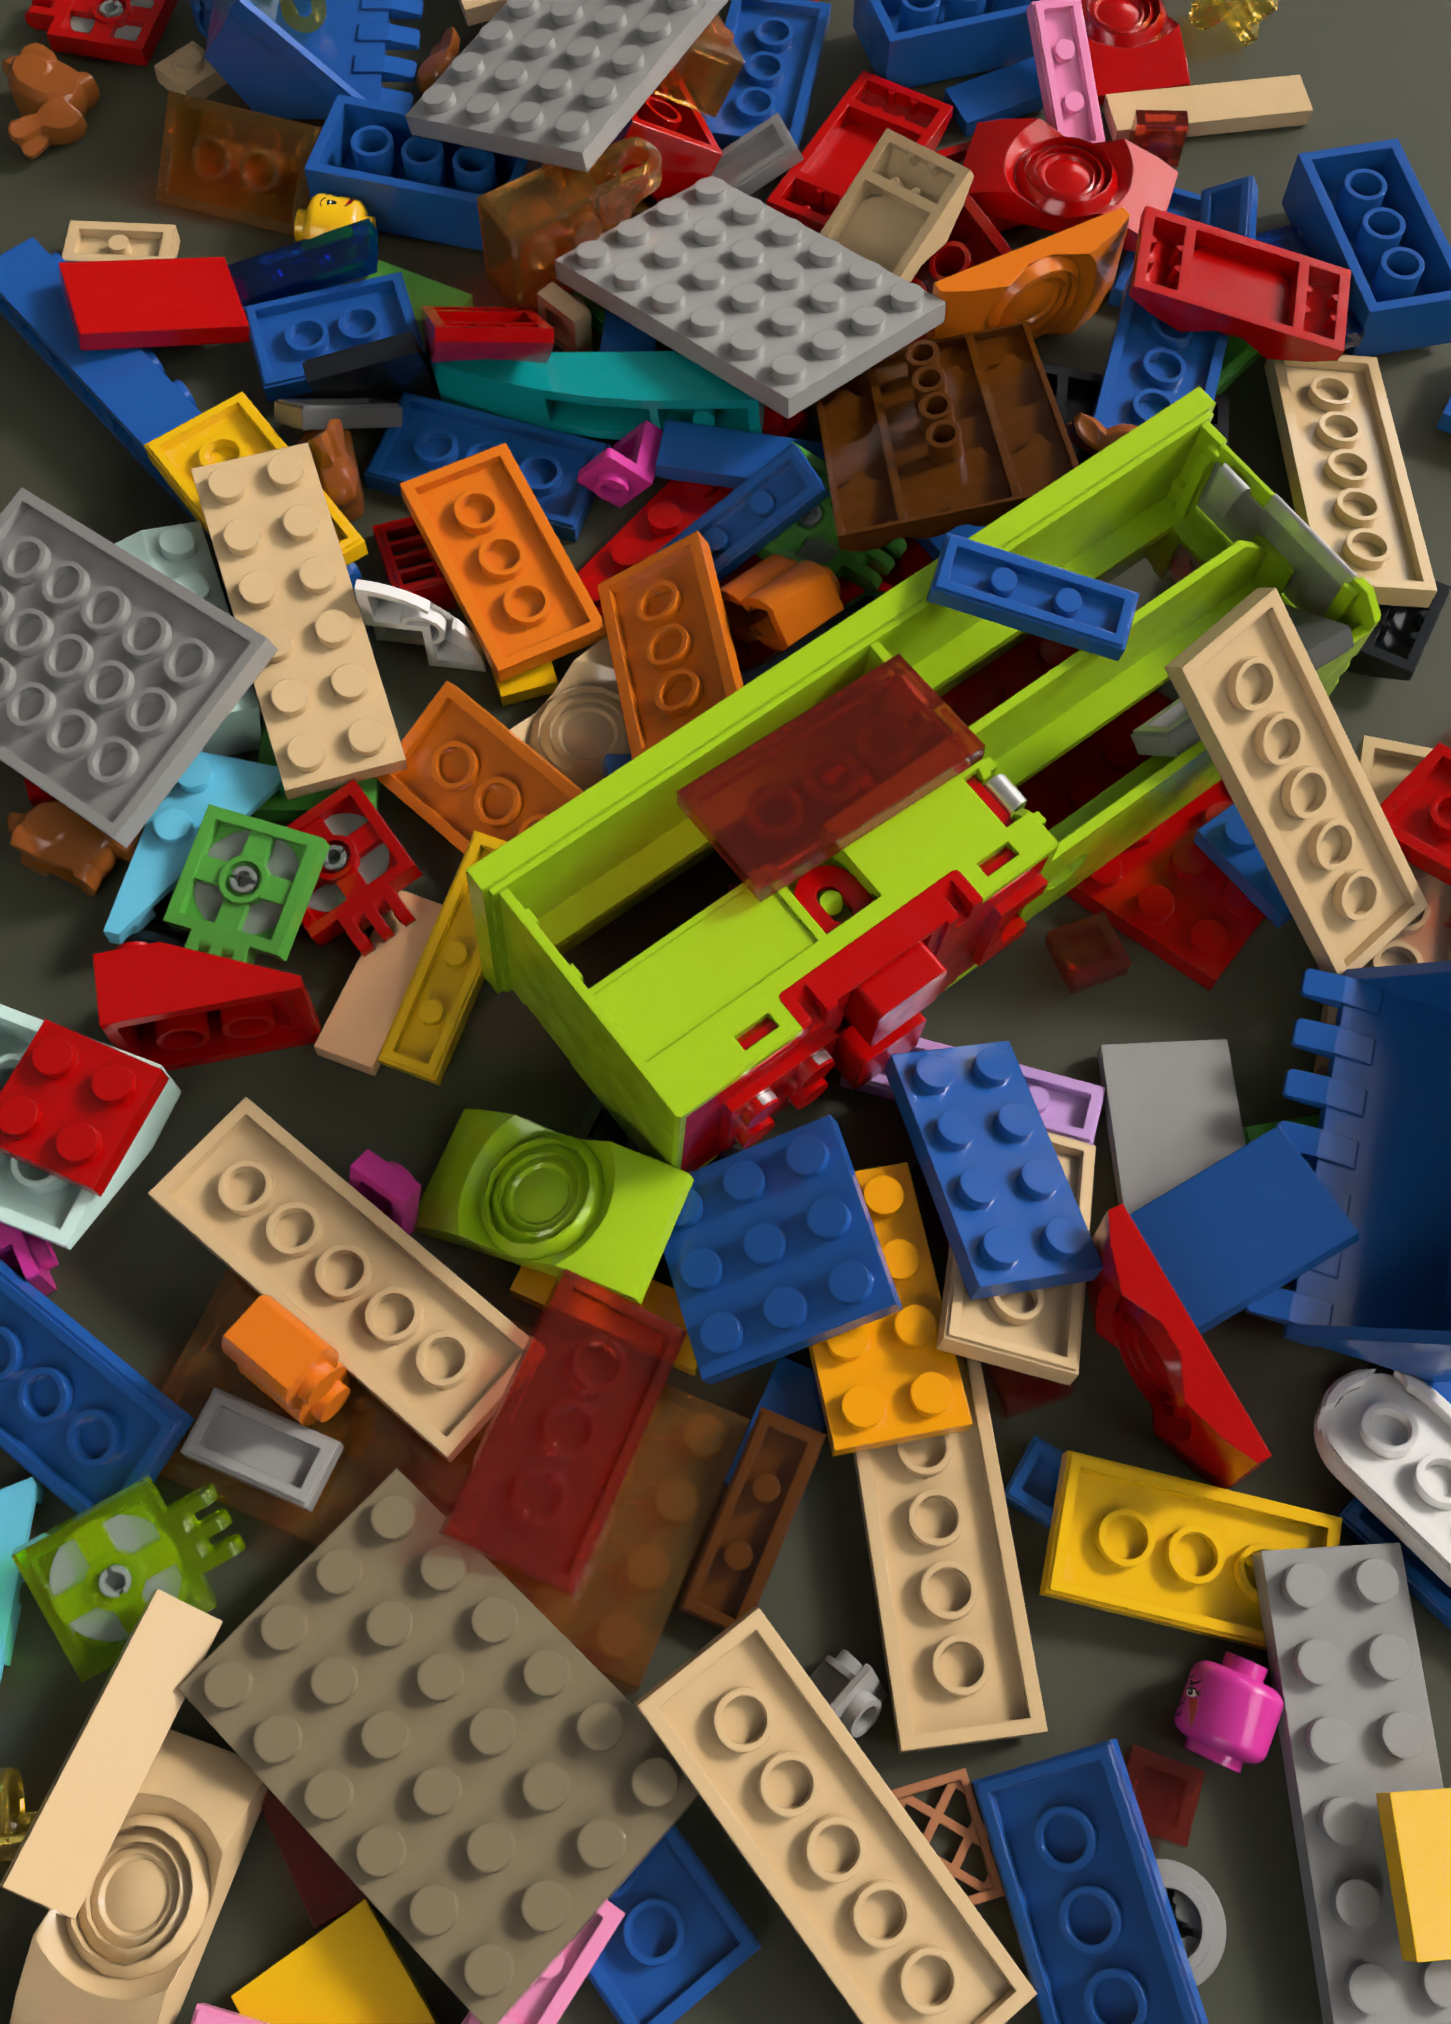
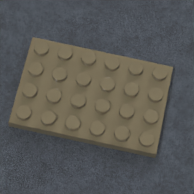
(443, 1746)

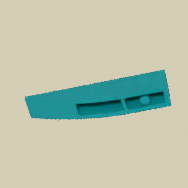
(599, 392)

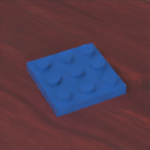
(776, 1252)

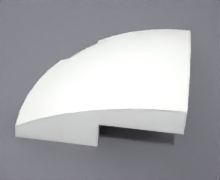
(415, 620)

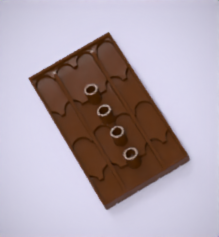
(941, 437)

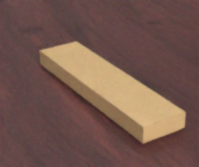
(1217, 106)
(110, 1756)

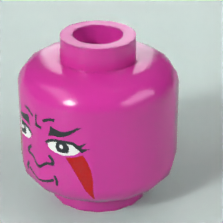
(1229, 1711)

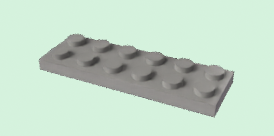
(1349, 1729)

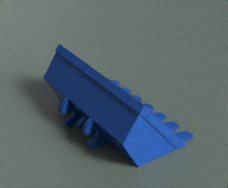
(303, 73)
(1384, 1162)

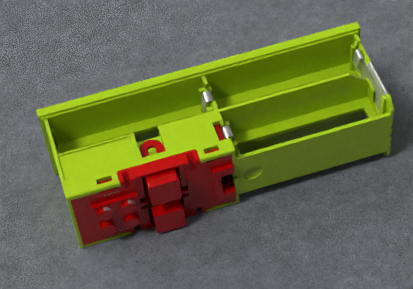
(833, 969)

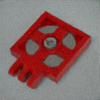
(103, 28)
(359, 873)

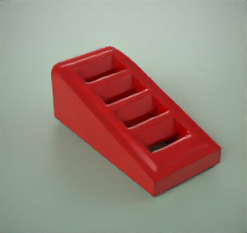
(433, 588)

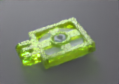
(109, 1559)

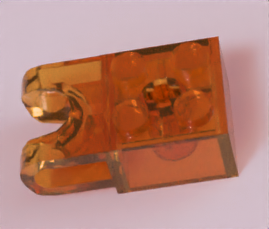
(555, 211)

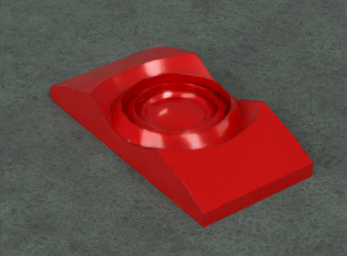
(1134, 46)
(847, 139)
(1058, 181)
(1239, 287)
(486, 333)
(1168, 1359)

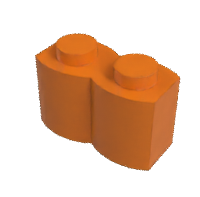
(781, 601)
(288, 1361)

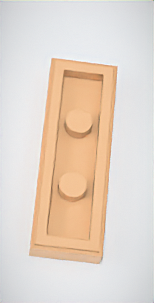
(375, 990)

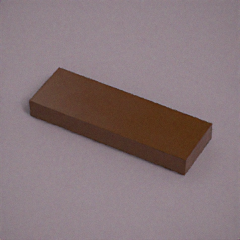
(752, 1520)

